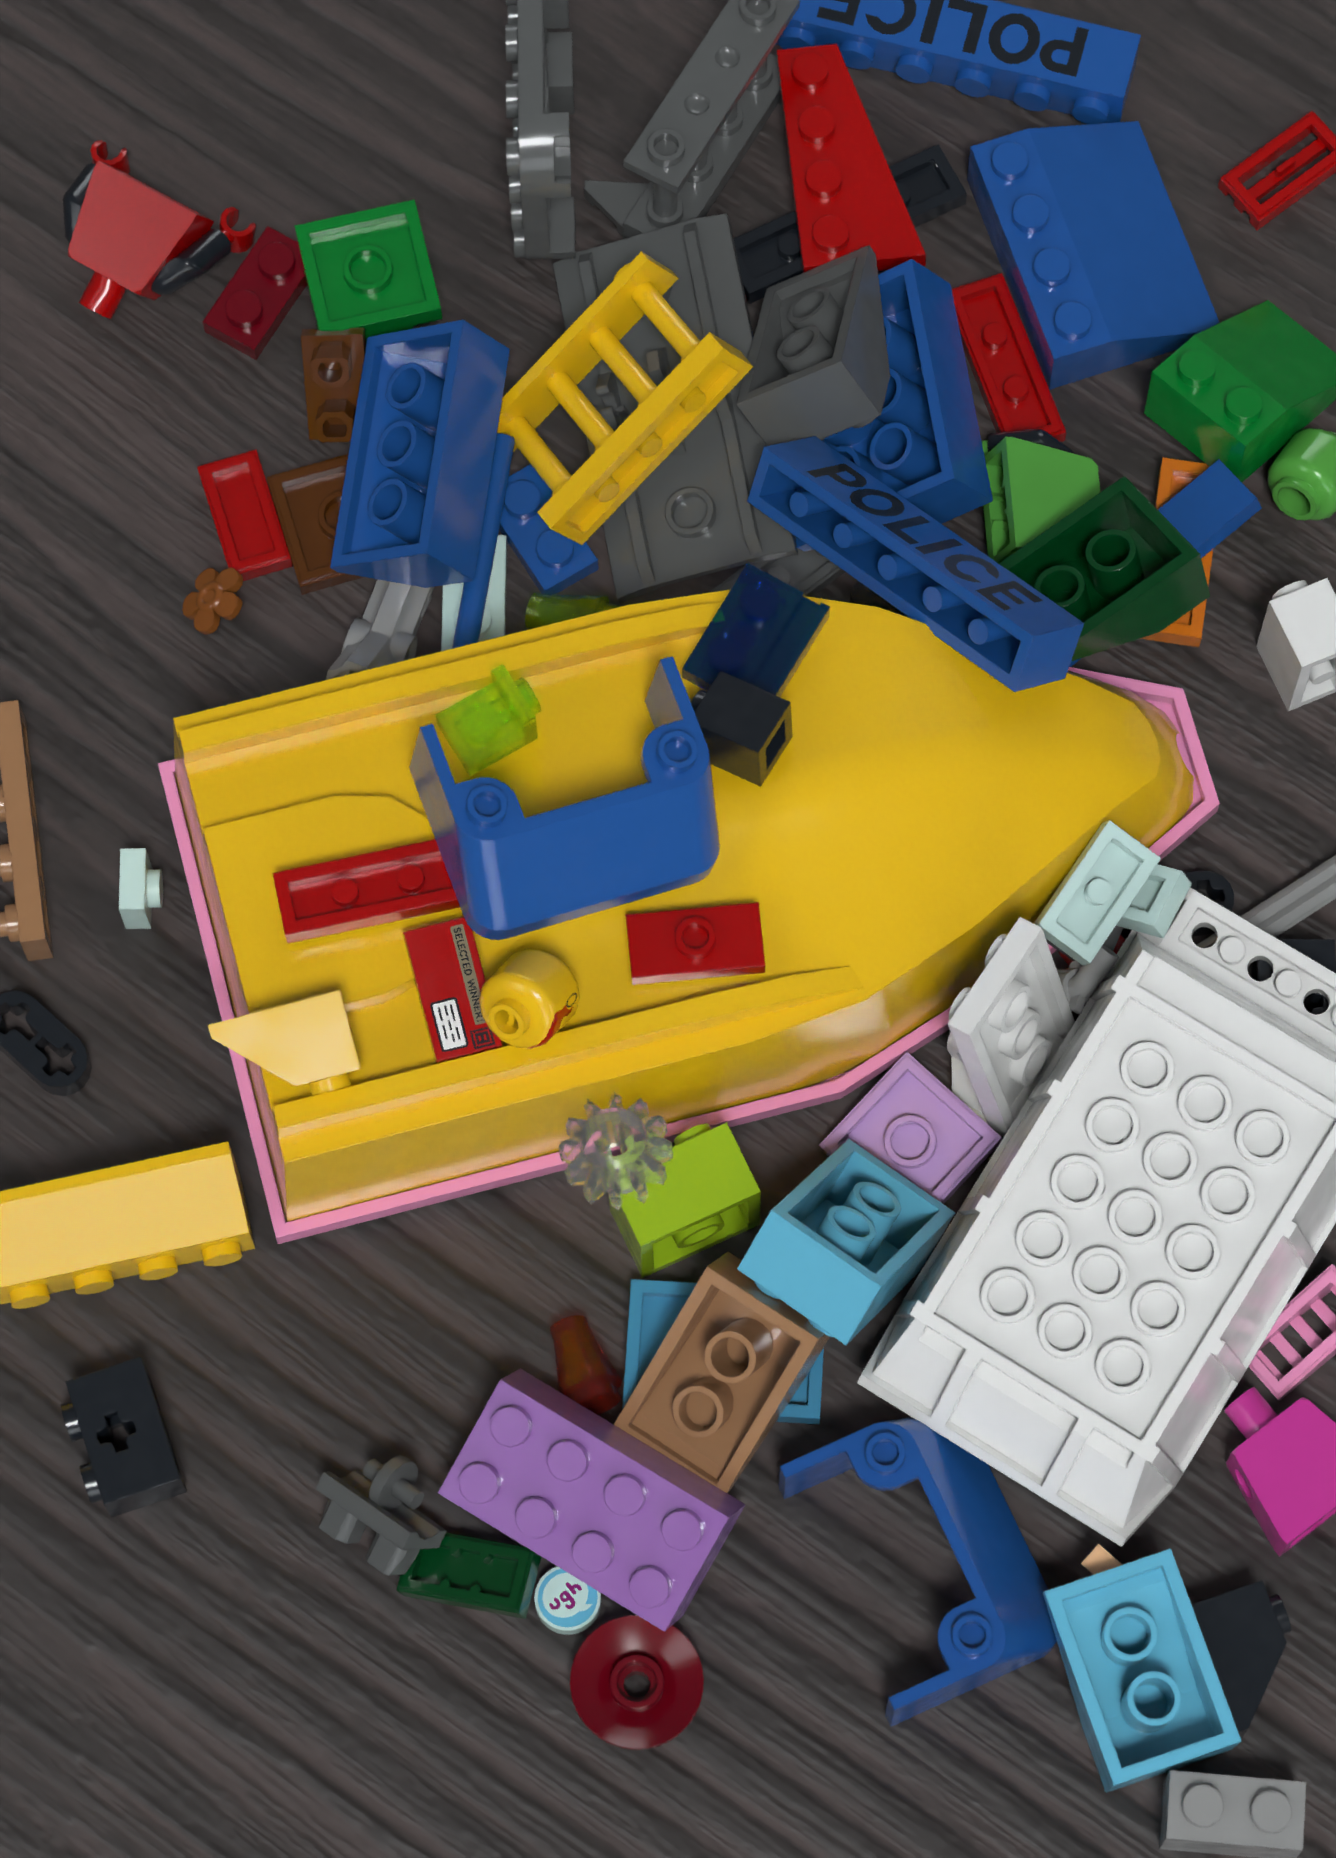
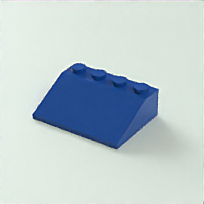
(1089, 246)
(928, 428)

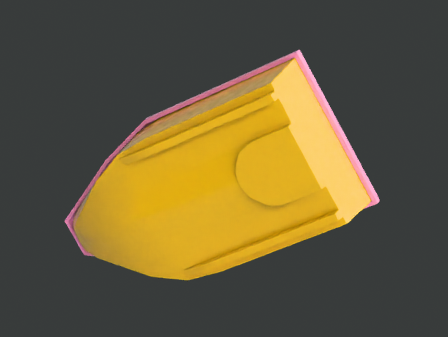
(879, 849)

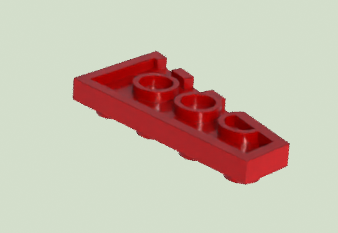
(837, 166)

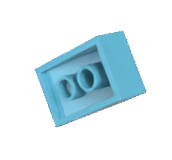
(1140, 1671)

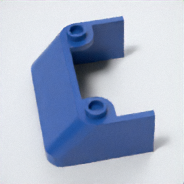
(583, 856)
(1009, 1615)

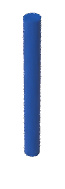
(475, 592)

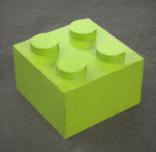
(700, 1205)

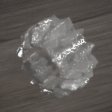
(619, 1174)

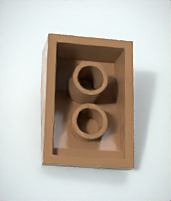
(721, 1375)

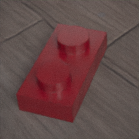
(258, 294)

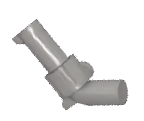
(1082, 981)

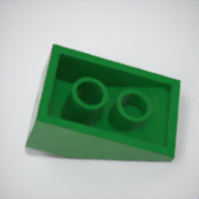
(1243, 388)

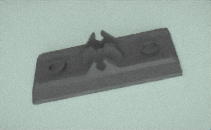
(694, 506)

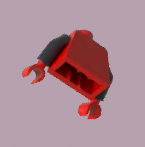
(139, 235)

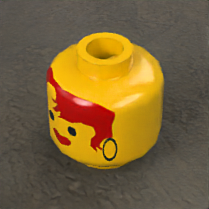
(529, 998)

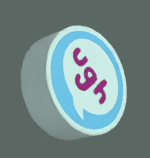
(566, 1602)

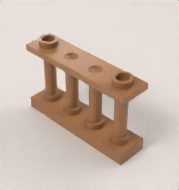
(21, 858)

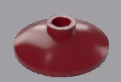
(627, 1649)

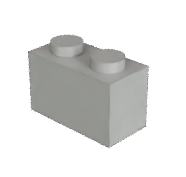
(1232, 1815)

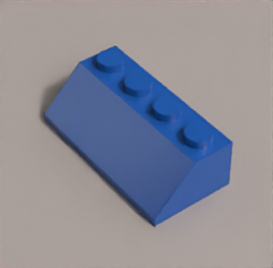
(421, 455)

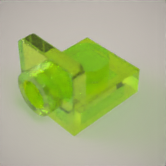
(491, 721)

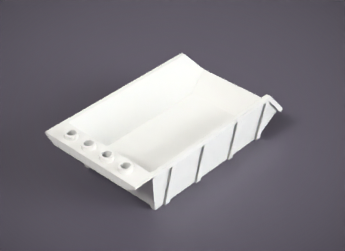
(1132, 1227)

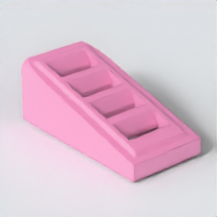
(1292, 1315)

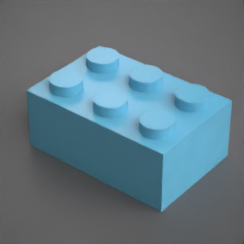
(845, 1241)

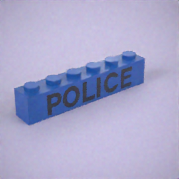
(980, 50)
(915, 563)

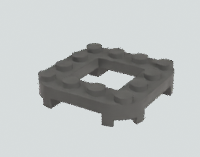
(541, 141)

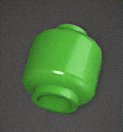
(1305, 475)

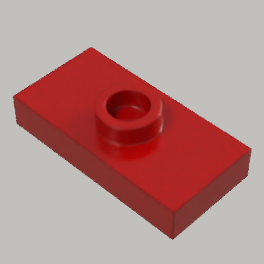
(695, 943)

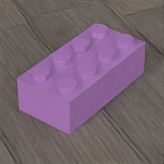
(591, 1499)

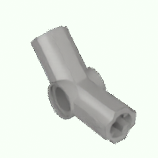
(386, 629)

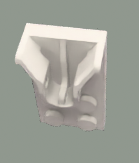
(1007, 1026)

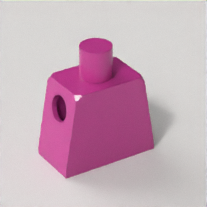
(1284, 1466)

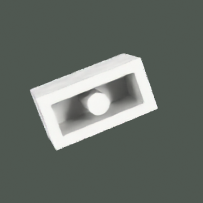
(1301, 642)

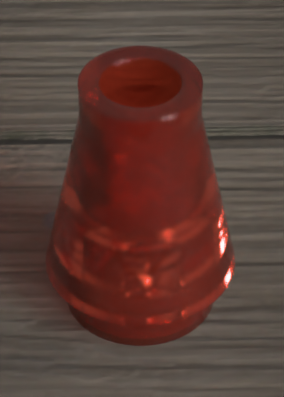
(583, 1366)

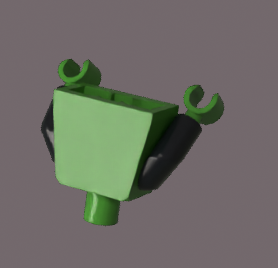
(1032, 487)

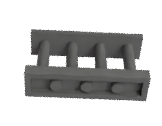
(709, 116)

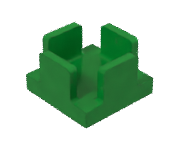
(369, 270)

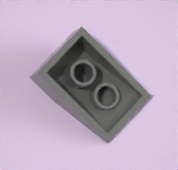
(818, 353)

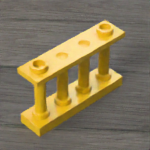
(650, 432)

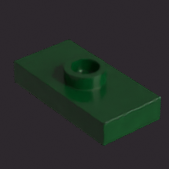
(474, 1575)

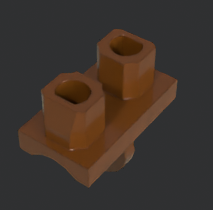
(332, 381)

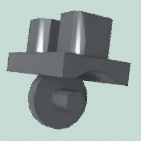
(387, 1503)

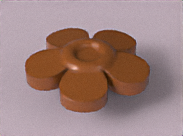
(214, 599)

